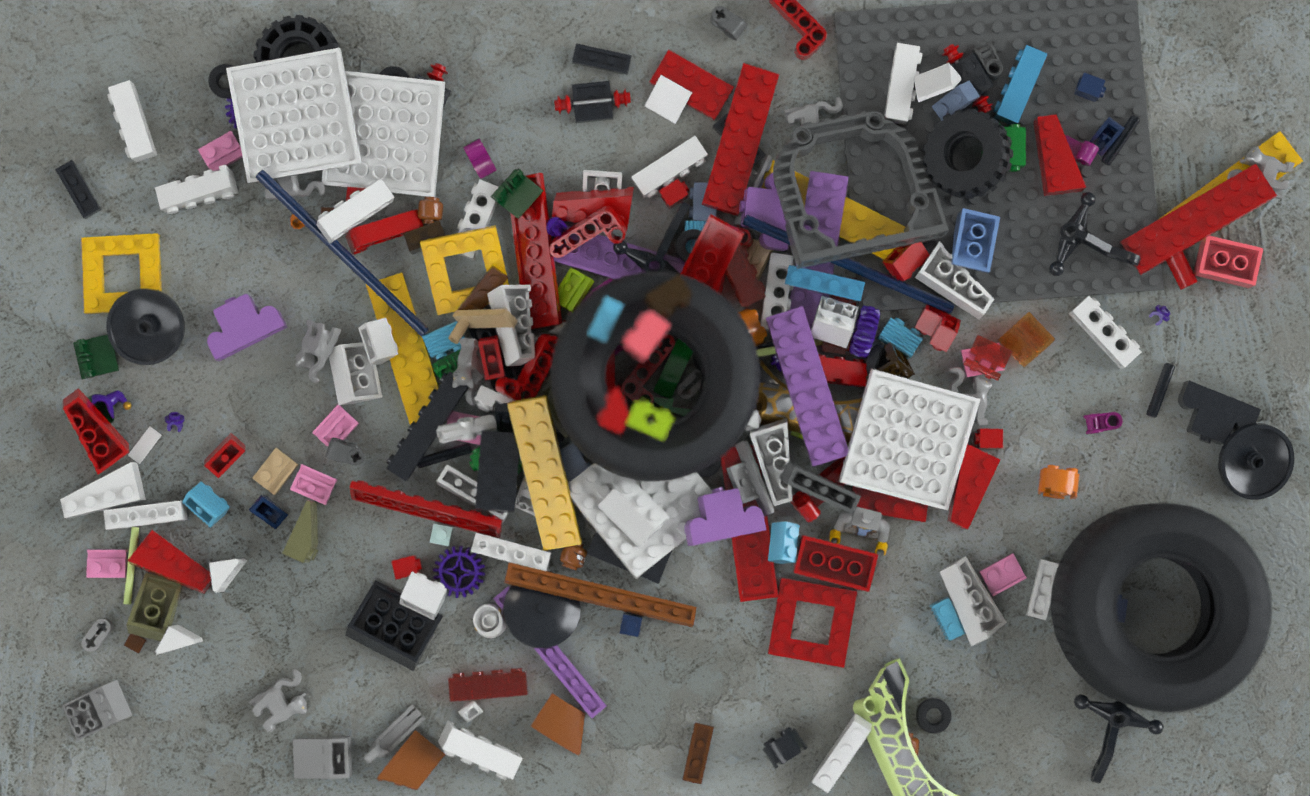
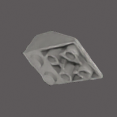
(97, 710)
(323, 757)

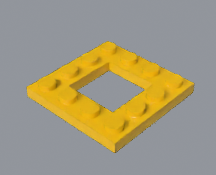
(437, 248)
(93, 269)

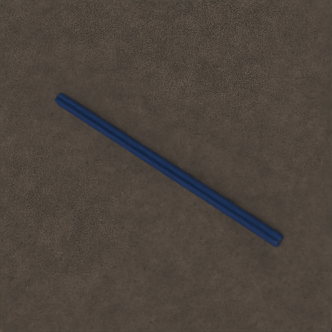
(342, 253)
(859, 269)

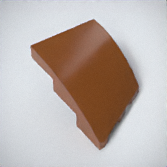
(561, 723)
(412, 762)

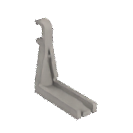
(394, 734)

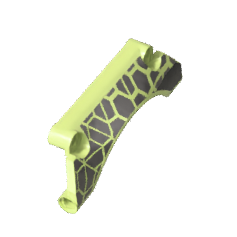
(890, 735)

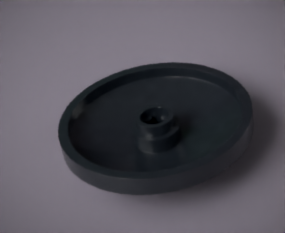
(145, 326)
(1256, 461)
(539, 617)

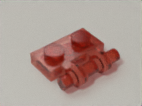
(990, 352)

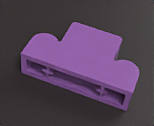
(764, 206)
(242, 326)
(723, 518)

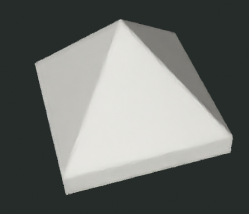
(755, 421)
(470, 711)

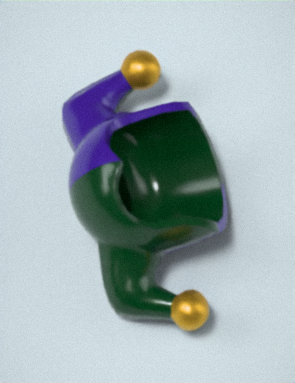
(106, 403)

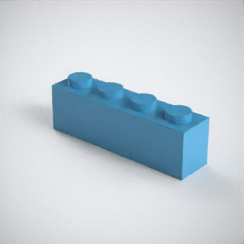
(1020, 85)
(825, 282)

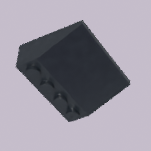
(391, 627)

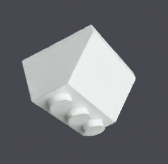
(353, 374)
(633, 511)

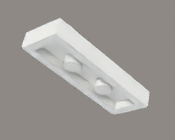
(1042, 590)

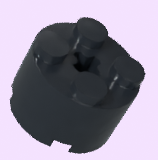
(784, 747)

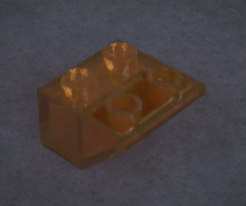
(1026, 339)

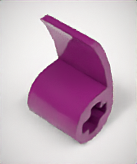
(1083, 152)
(479, 158)

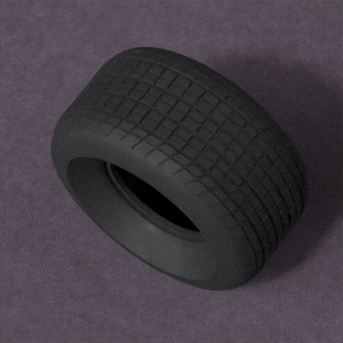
(726, 394)
(1231, 620)

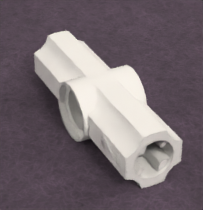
(466, 428)

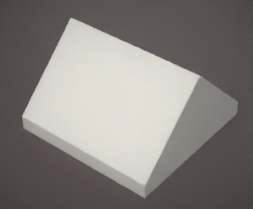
(936, 81)
(601, 180)
(224, 572)
(176, 638)

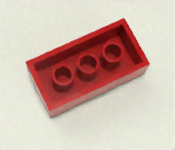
(835, 563)

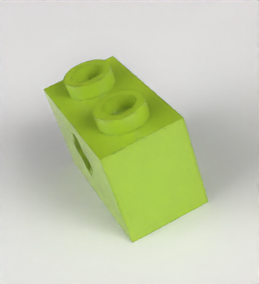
(637, 420)

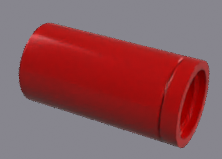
(1181, 270)

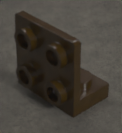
(897, 363)

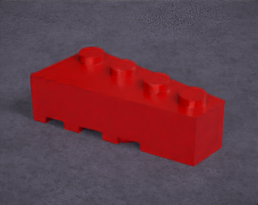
(1056, 159)
(578, 205)
(844, 372)
(95, 432)
(971, 485)
(167, 561)

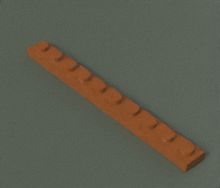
(600, 595)

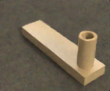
(480, 319)

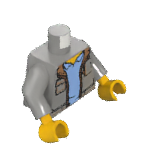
(865, 524)

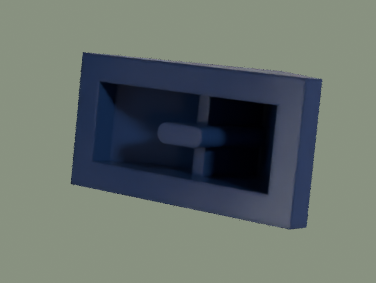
(1106, 135)
(268, 511)

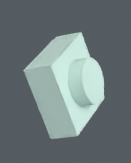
(441, 534)

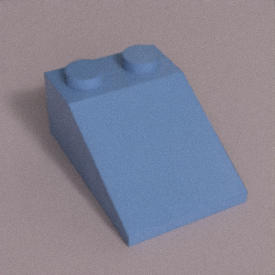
(974, 240)

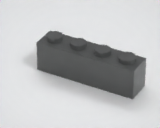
(820, 487)

